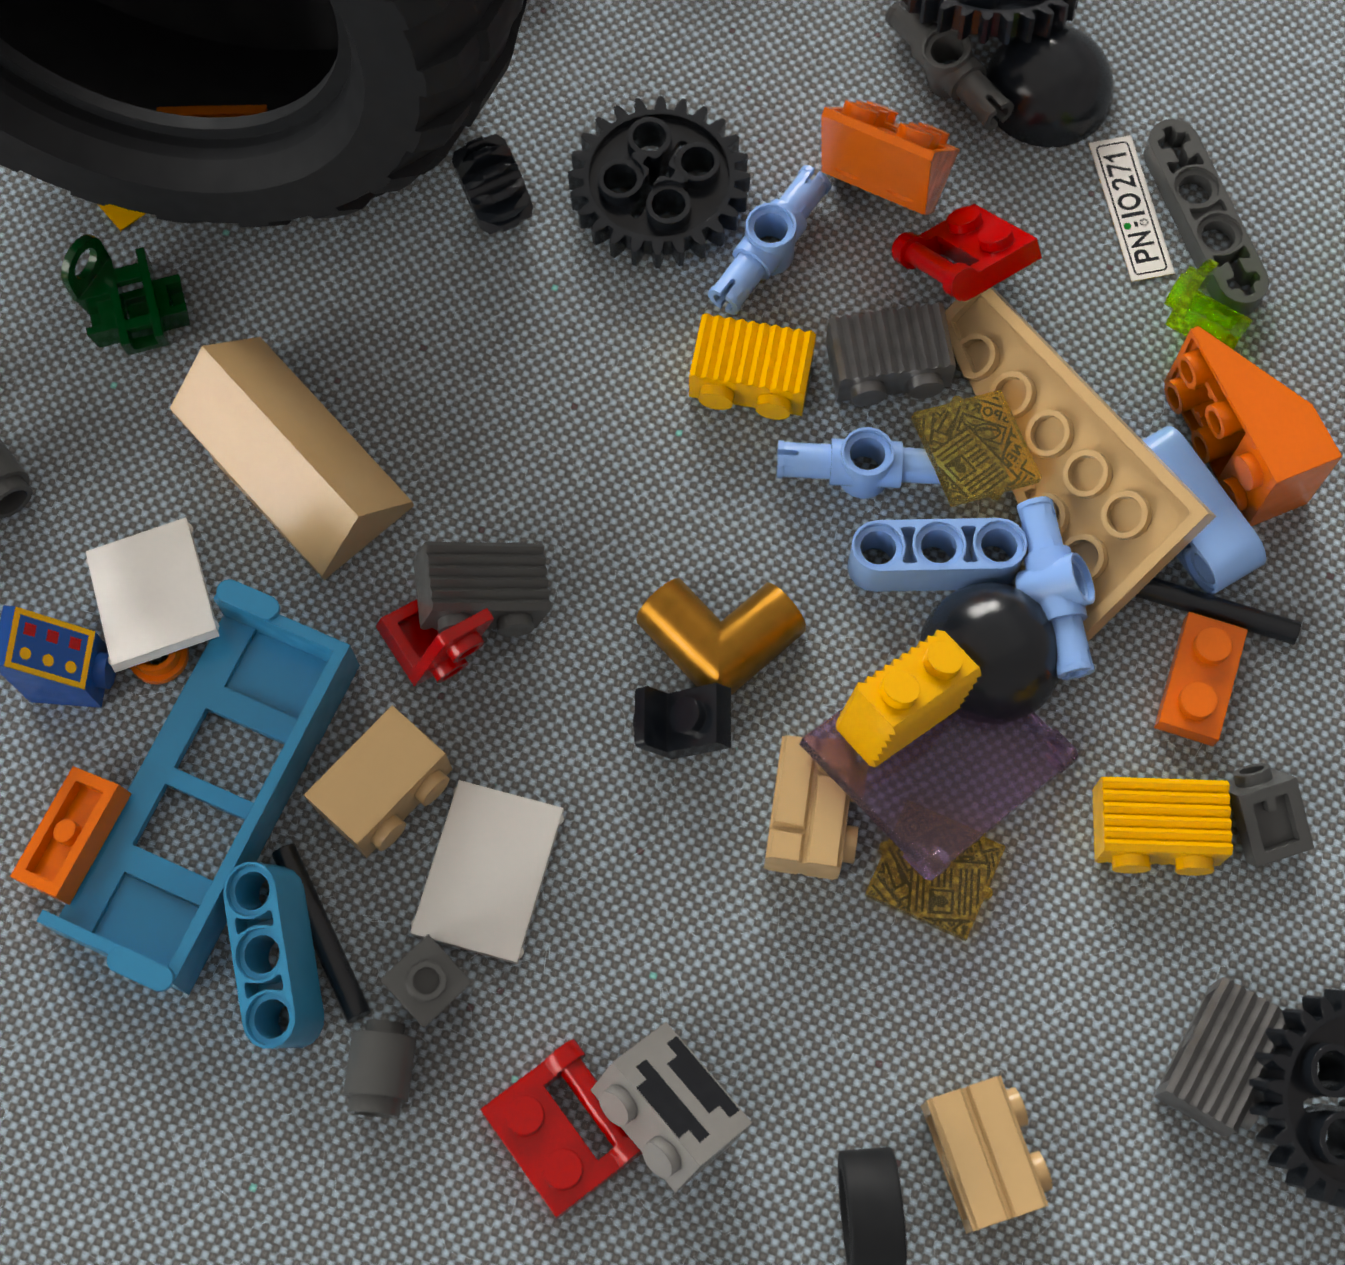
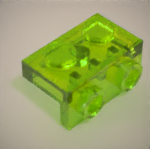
(1195, 309)

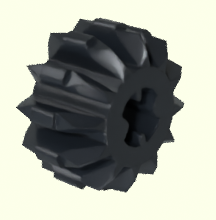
(492, 183)

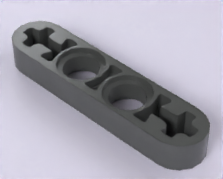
(1213, 214)

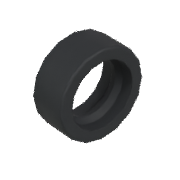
(871, 1207)

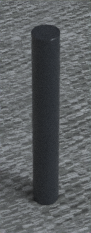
(1221, 609)
(326, 941)

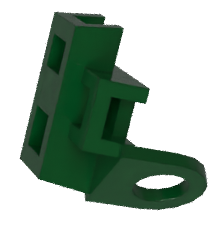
(101, 296)

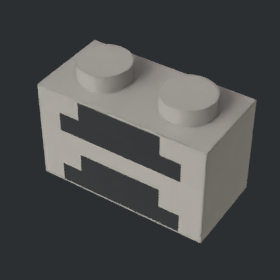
(670, 1106)

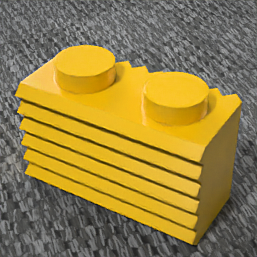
(751, 366)
(907, 698)
(1162, 824)

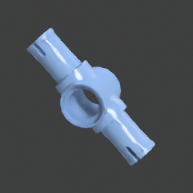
(760, 260)
(835, 463)
(1058, 583)

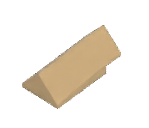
(287, 452)

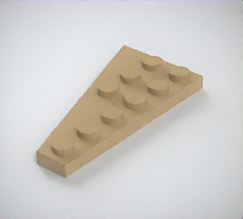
(1106, 485)

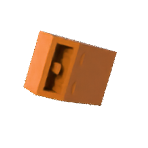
(885, 157)
(1249, 428)

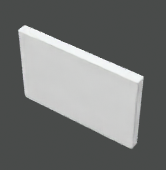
(151, 594)
(487, 872)

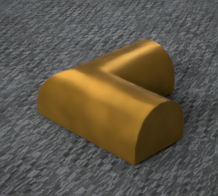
(715, 649)

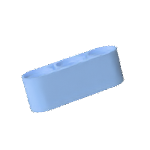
(958, 537)
(1228, 544)

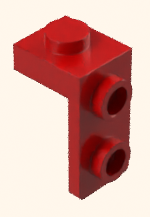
(427, 652)

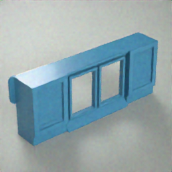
(261, 674)

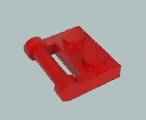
(978, 242)
(545, 1139)

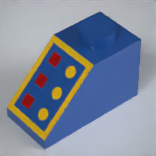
(53, 659)

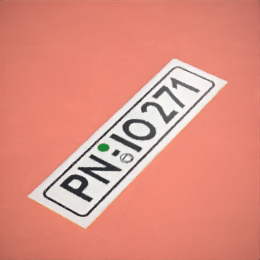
(1131, 208)

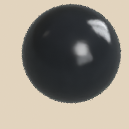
(1056, 85)
(1007, 640)

